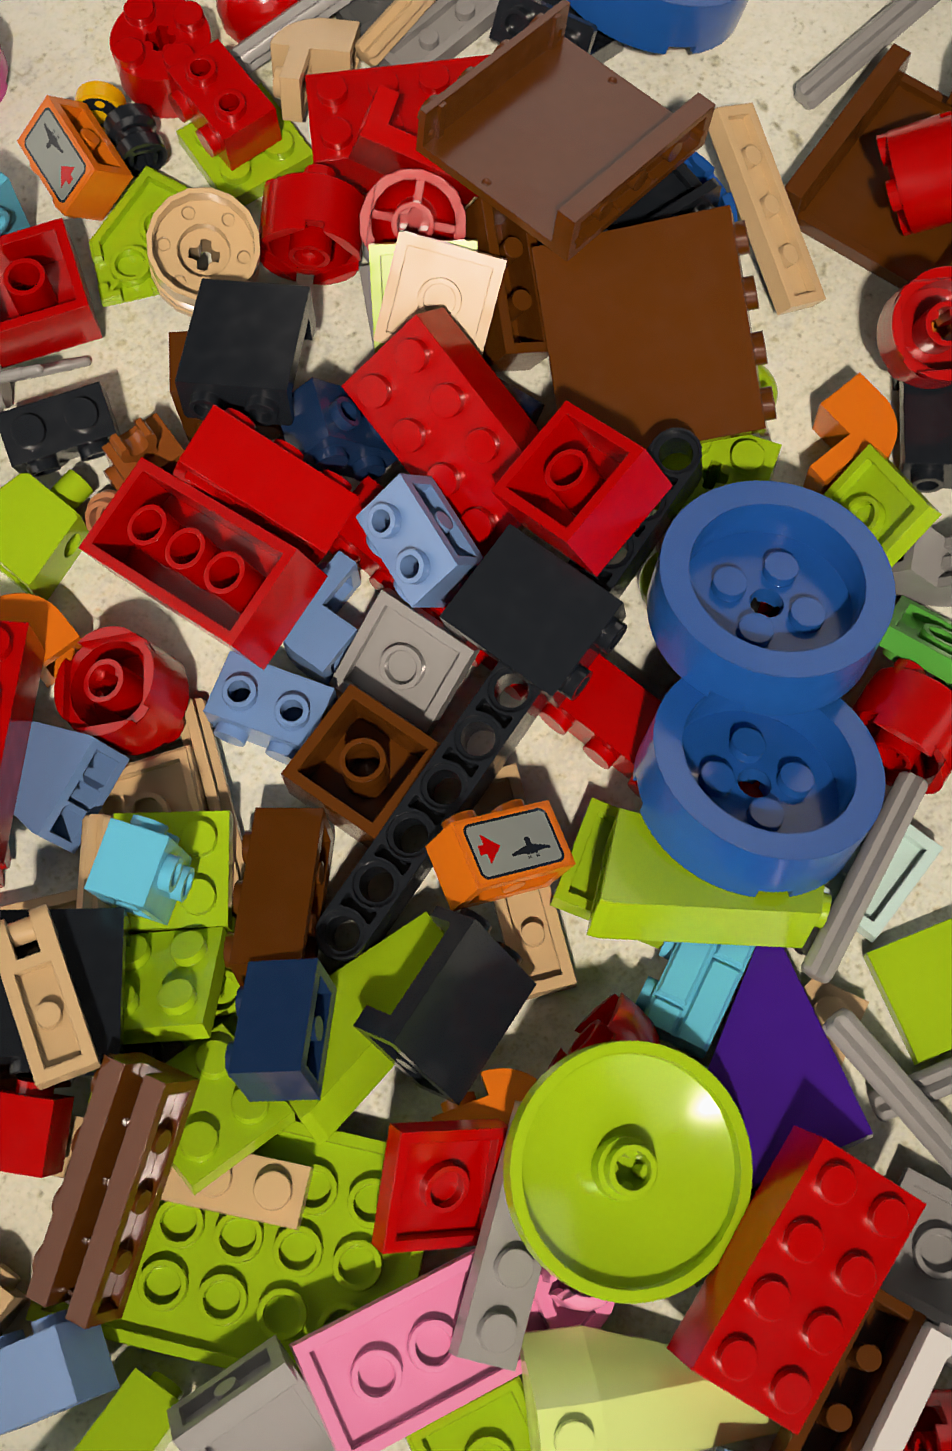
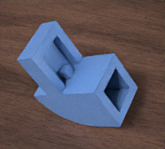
(320, 635)

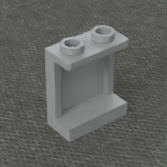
(251, 1407)

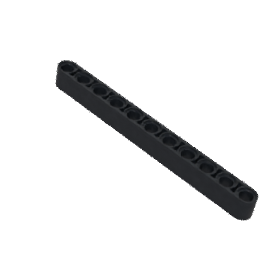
(483, 714)

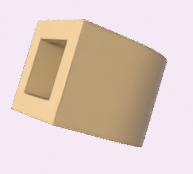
(307, 49)

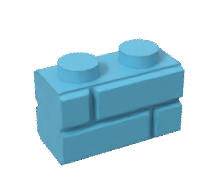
(693, 992)

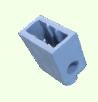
(63, 781)

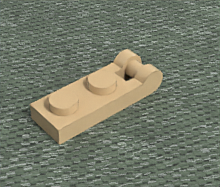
(45, 1001)

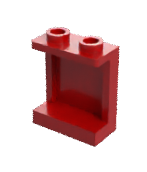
(389, 148)

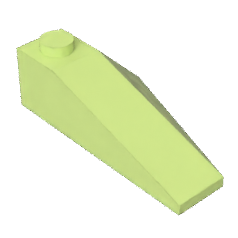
(624, 1395)

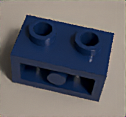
(335, 433)
(282, 1030)

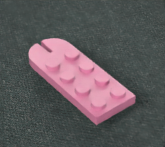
(390, 1360)

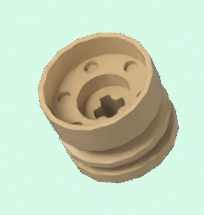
(198, 223)

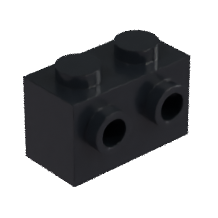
(58, 430)

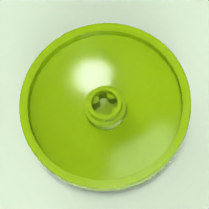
(627, 1171)

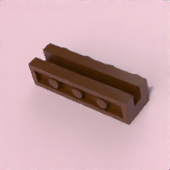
(112, 1187)

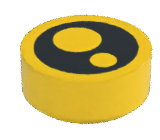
(100, 98)

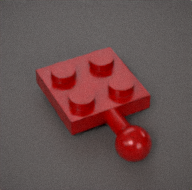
(436, 1184)

